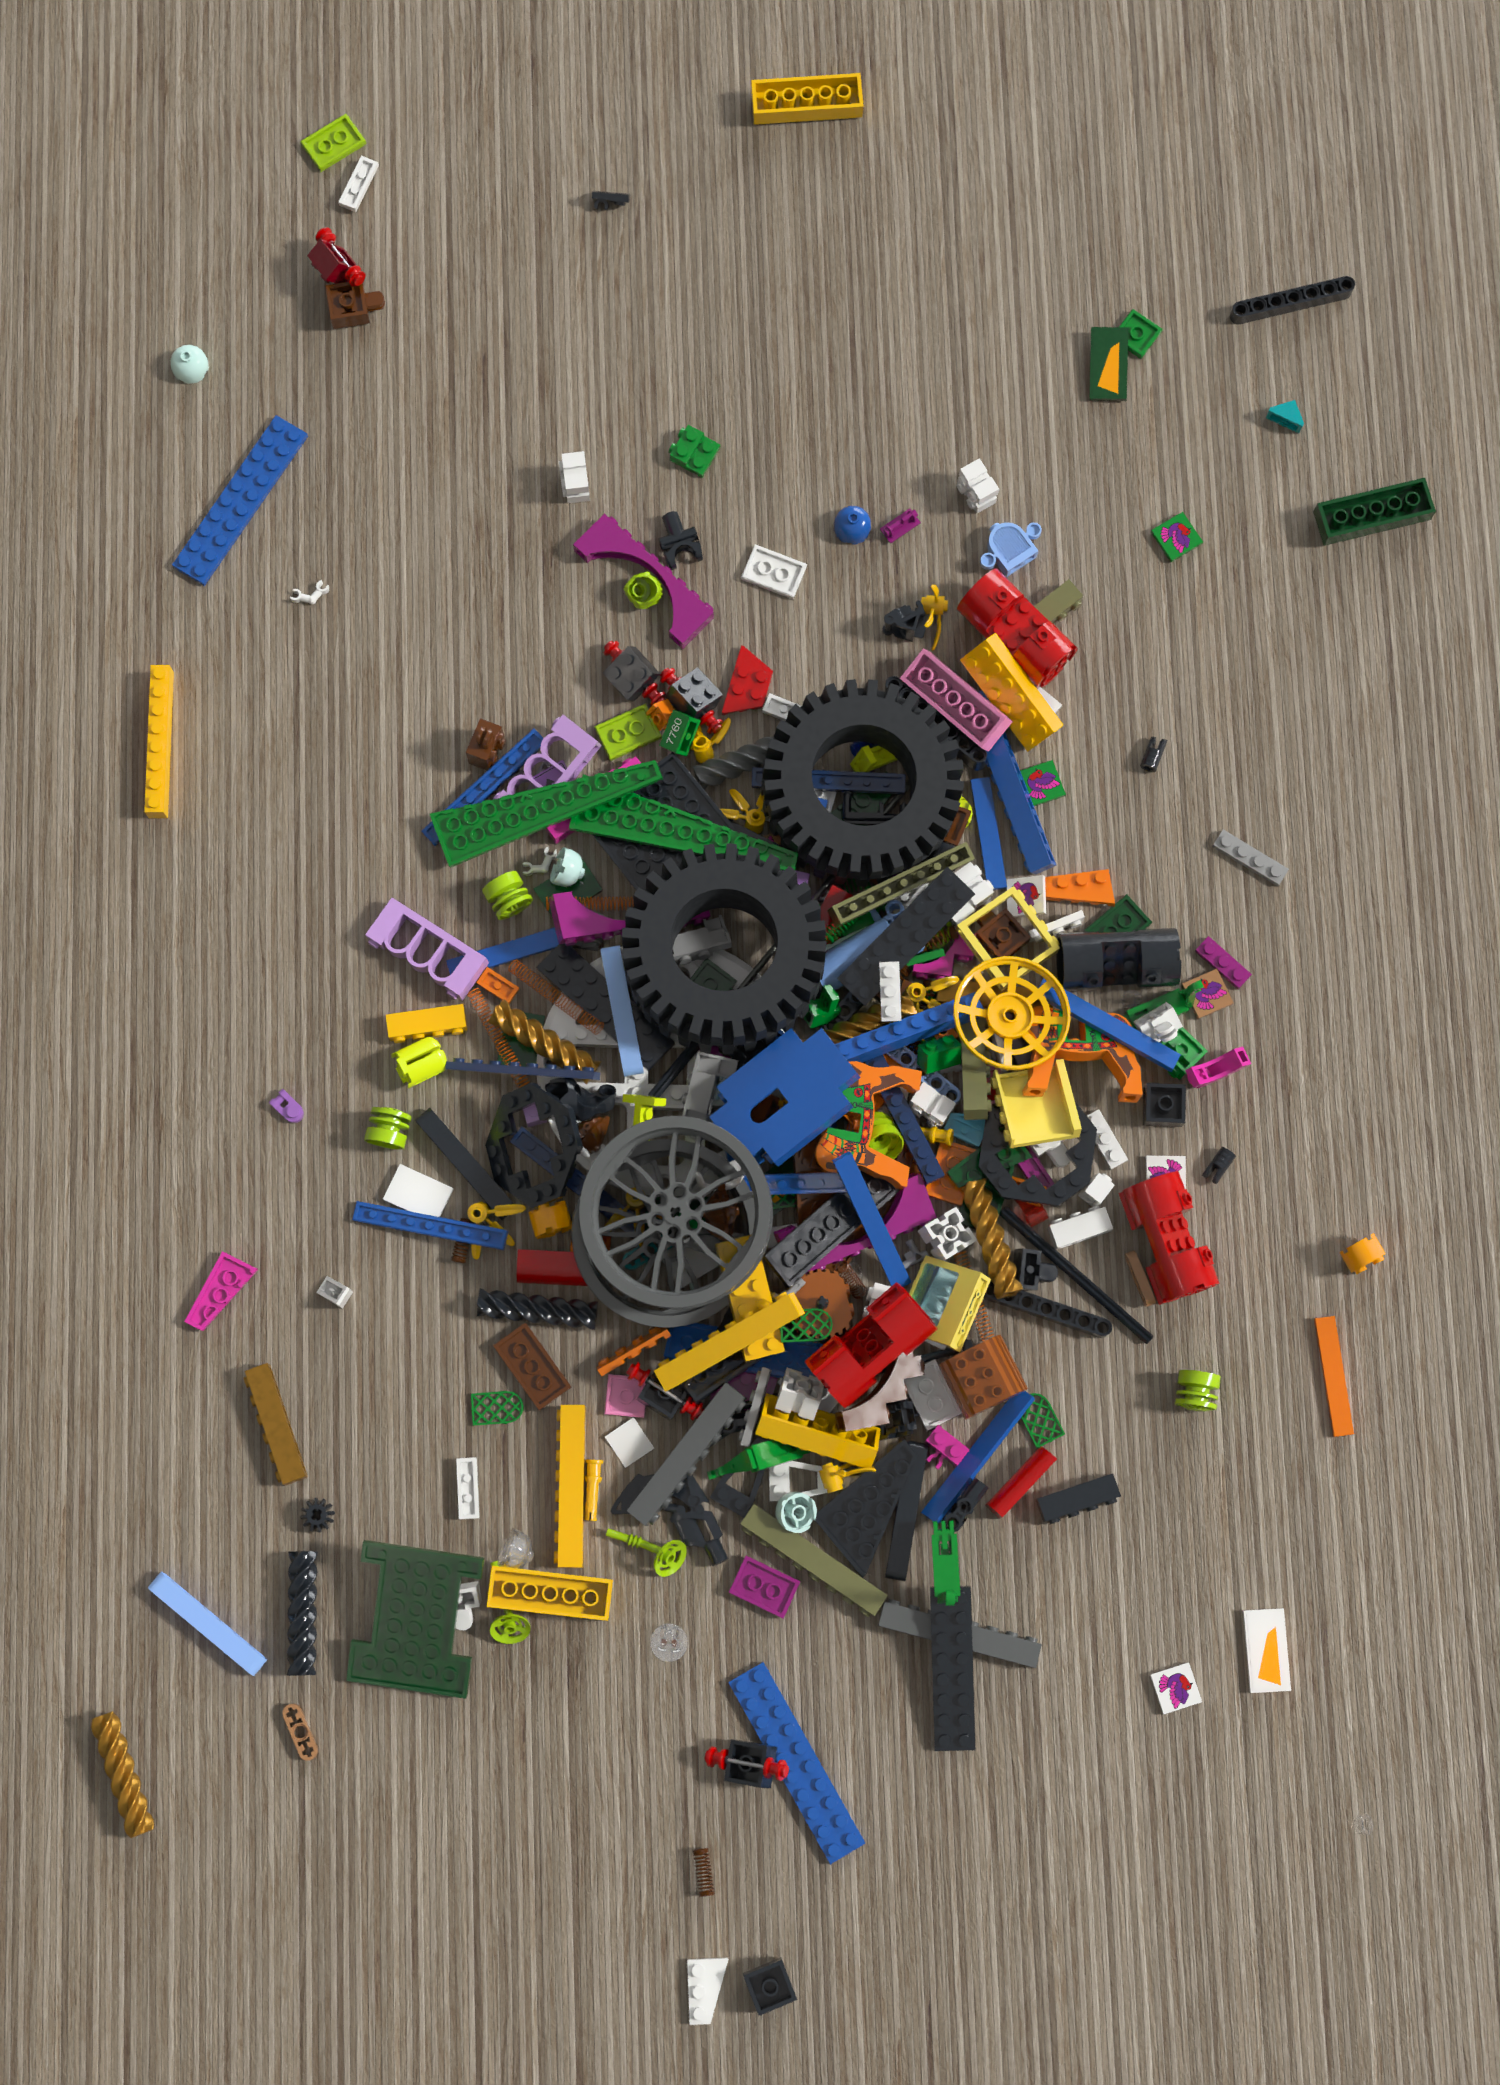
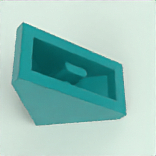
(1287, 416)

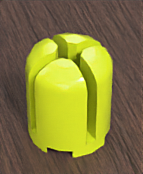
(420, 1061)

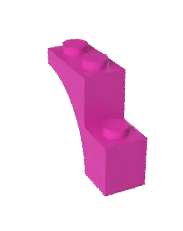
(943, 966)

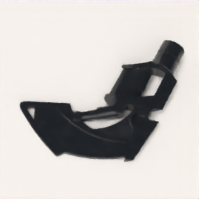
(684, 1521)

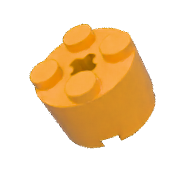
(550, 1220)
(1363, 1253)

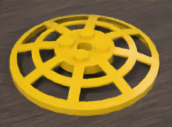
(1014, 1003)

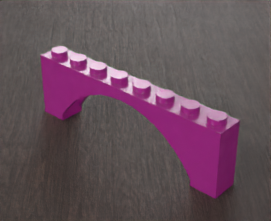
(608, 540)
(578, 923)
(908, 1210)

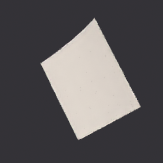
(629, 1442)

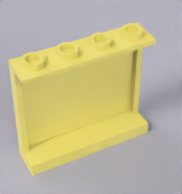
(1036, 1119)

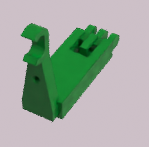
(1179, 999)
(759, 1458)
(946, 1565)

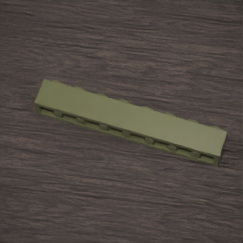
(899, 885)
(814, 1560)

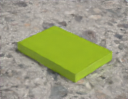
(333, 142)
(627, 732)

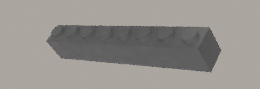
(686, 1455)
(984, 1641)

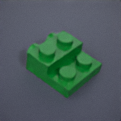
(693, 451)
(1190, 1051)

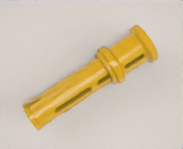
(938, 1135)
(592, 1479)

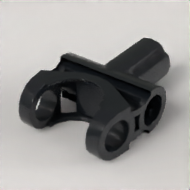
(678, 539)
(970, 1498)

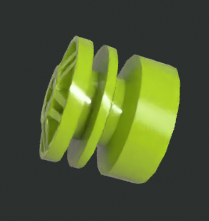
(507, 895)
(387, 1128)
(886, 1136)
(1197, 1390)

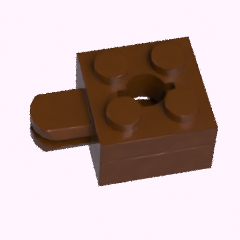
(344, 297)
(485, 745)
(1001, 933)

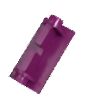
(900, 525)

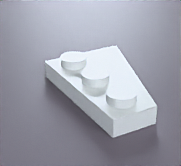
(703, 1987)

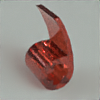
(1032, 1213)

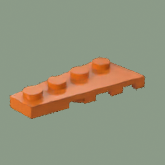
(1081, 887)
(648, 1341)

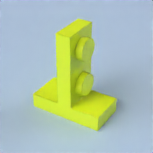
(870, 759)
(643, 1106)

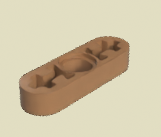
(1140, 1278)
(311, 1743)

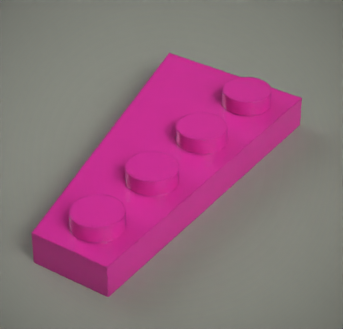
(219, 1289)

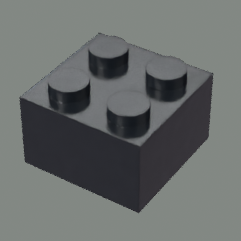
(1164, 1104)
(770, 1986)

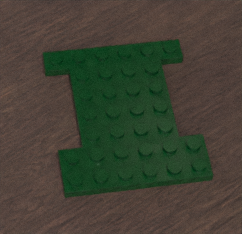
(414, 1621)

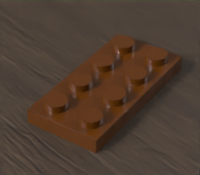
(532, 1366)

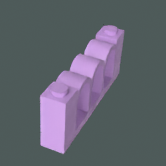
(566, 731)
(389, 923)

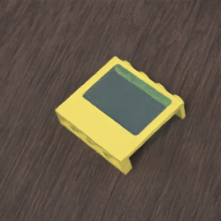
(949, 1298)

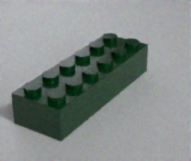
(1374, 511)

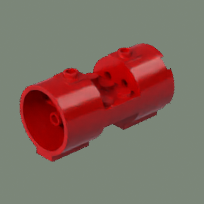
(1033, 640)
(1159, 1209)
(851, 1362)

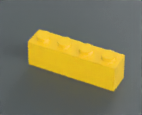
(426, 1022)

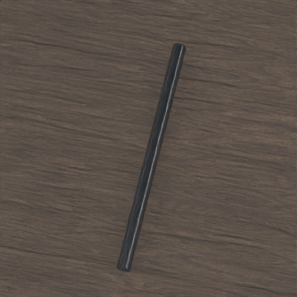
(1076, 1275)

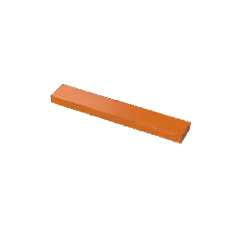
(1334, 1376)

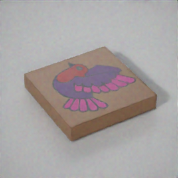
(1212, 996)

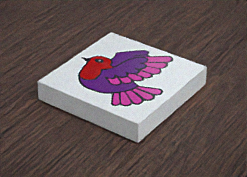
(1034, 892)
(1165, 1164)
(1175, 1688)

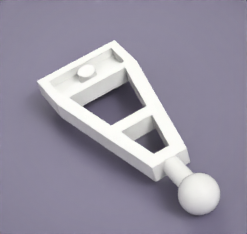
(780, 1481)

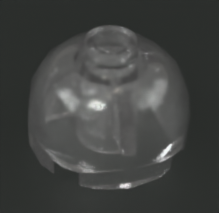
(516, 1550)

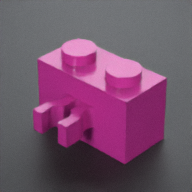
(946, 1446)

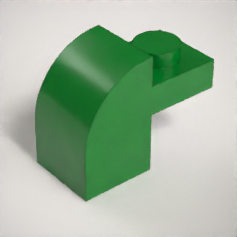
(823, 1009)

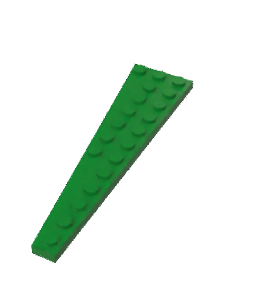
(497, 822)
(666, 827)

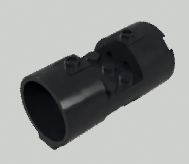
(1118, 958)

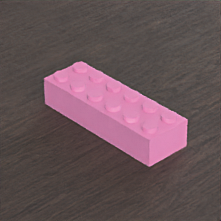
(956, 700)

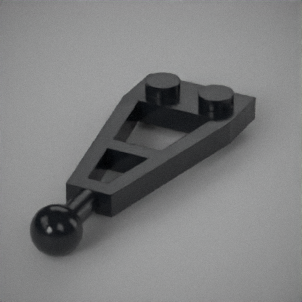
(734, 1499)

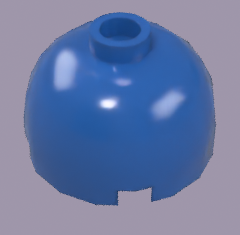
(852, 525)

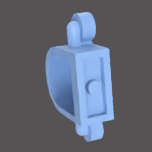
(1010, 547)

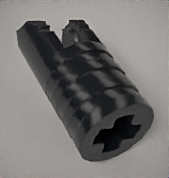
(1153, 756)
(1221, 1162)

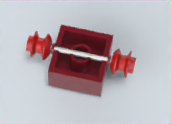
(334, 261)

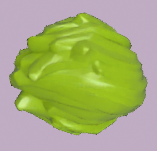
(643, 590)

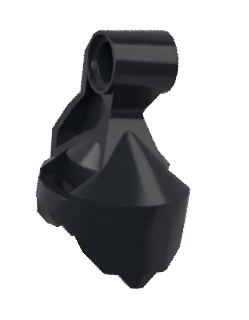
(582, 1101)

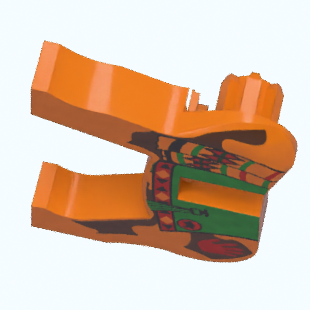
(1090, 1047)
(859, 1131)

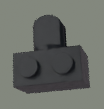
(1031, 1269)

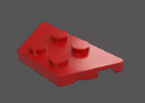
(748, 684)

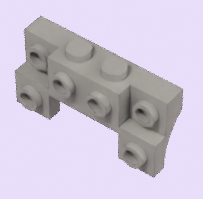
(701, 942)
(703, 1084)

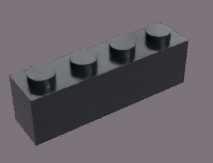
(1078, 1497)

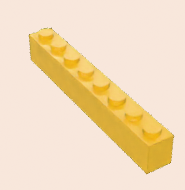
(159, 741)
(729, 1341)
(571, 1486)

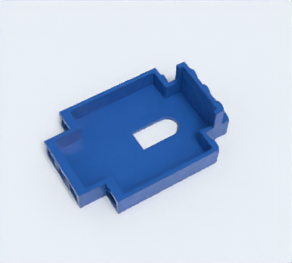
(810, 1079)

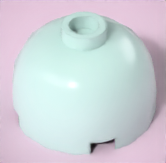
(189, 364)
(567, 869)
(796, 1512)

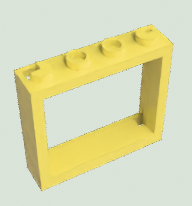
(981, 954)

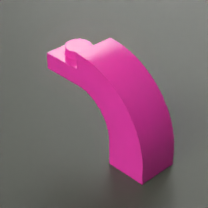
(1218, 1068)

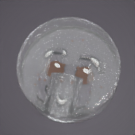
(669, 1642)

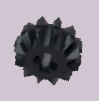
(324, 1515)

